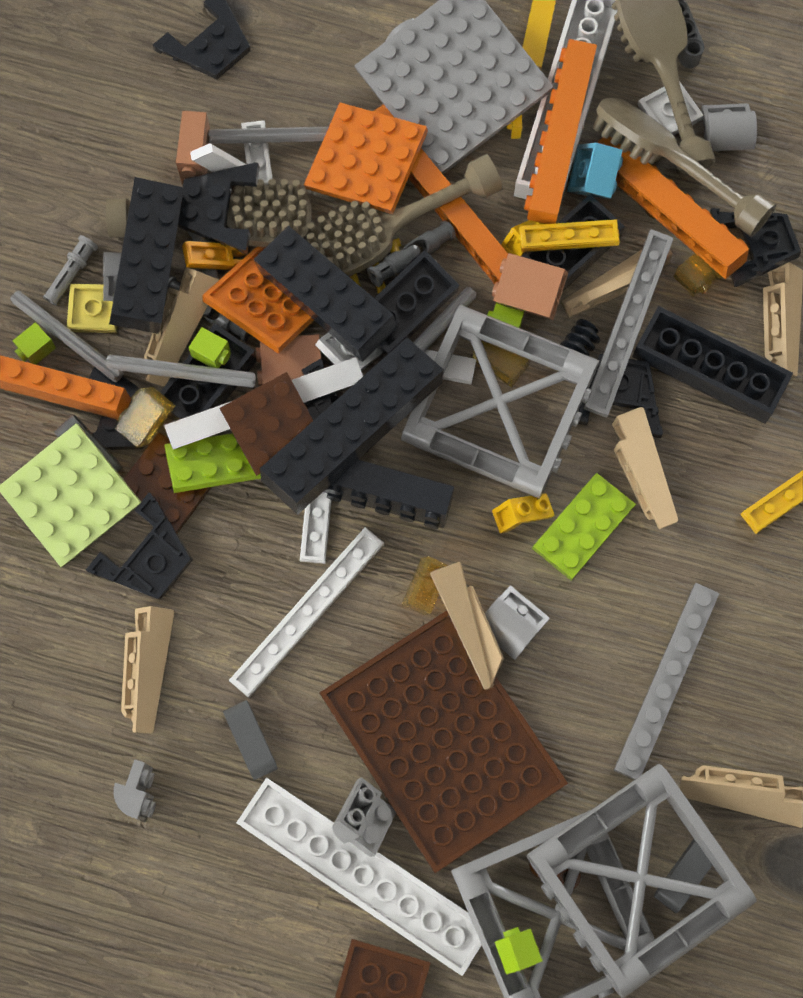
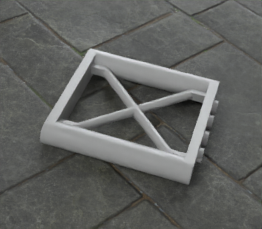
(523, 475)
(476, 893)
(725, 901)

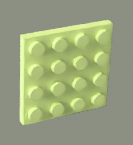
(69, 495)

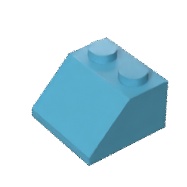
(595, 170)

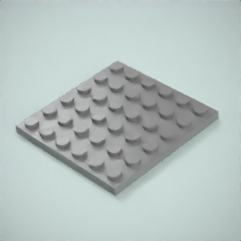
(456, 76)

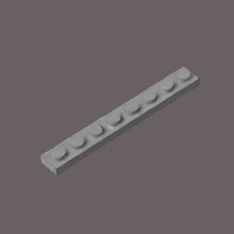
(628, 323)
(666, 682)

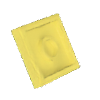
(88, 311)

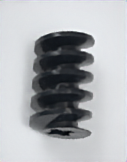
(582, 337)

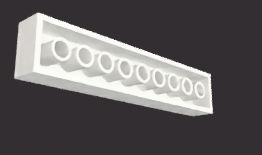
(586, 22)

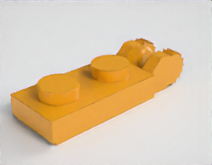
(210, 255)

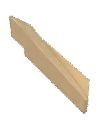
(604, 288)
(783, 316)
(180, 318)
(643, 467)
(469, 622)
(145, 665)
(747, 793)

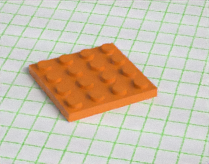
(366, 157)
(257, 305)

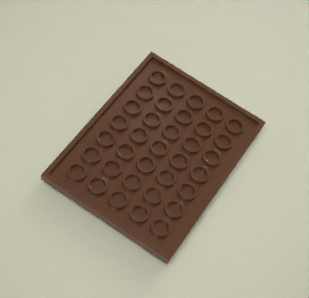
(440, 744)

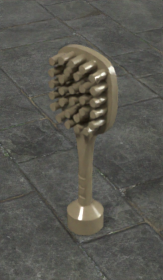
(659, 35)
(651, 141)
(260, 209)
(366, 235)

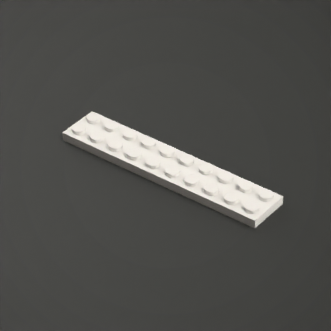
(367, 881)

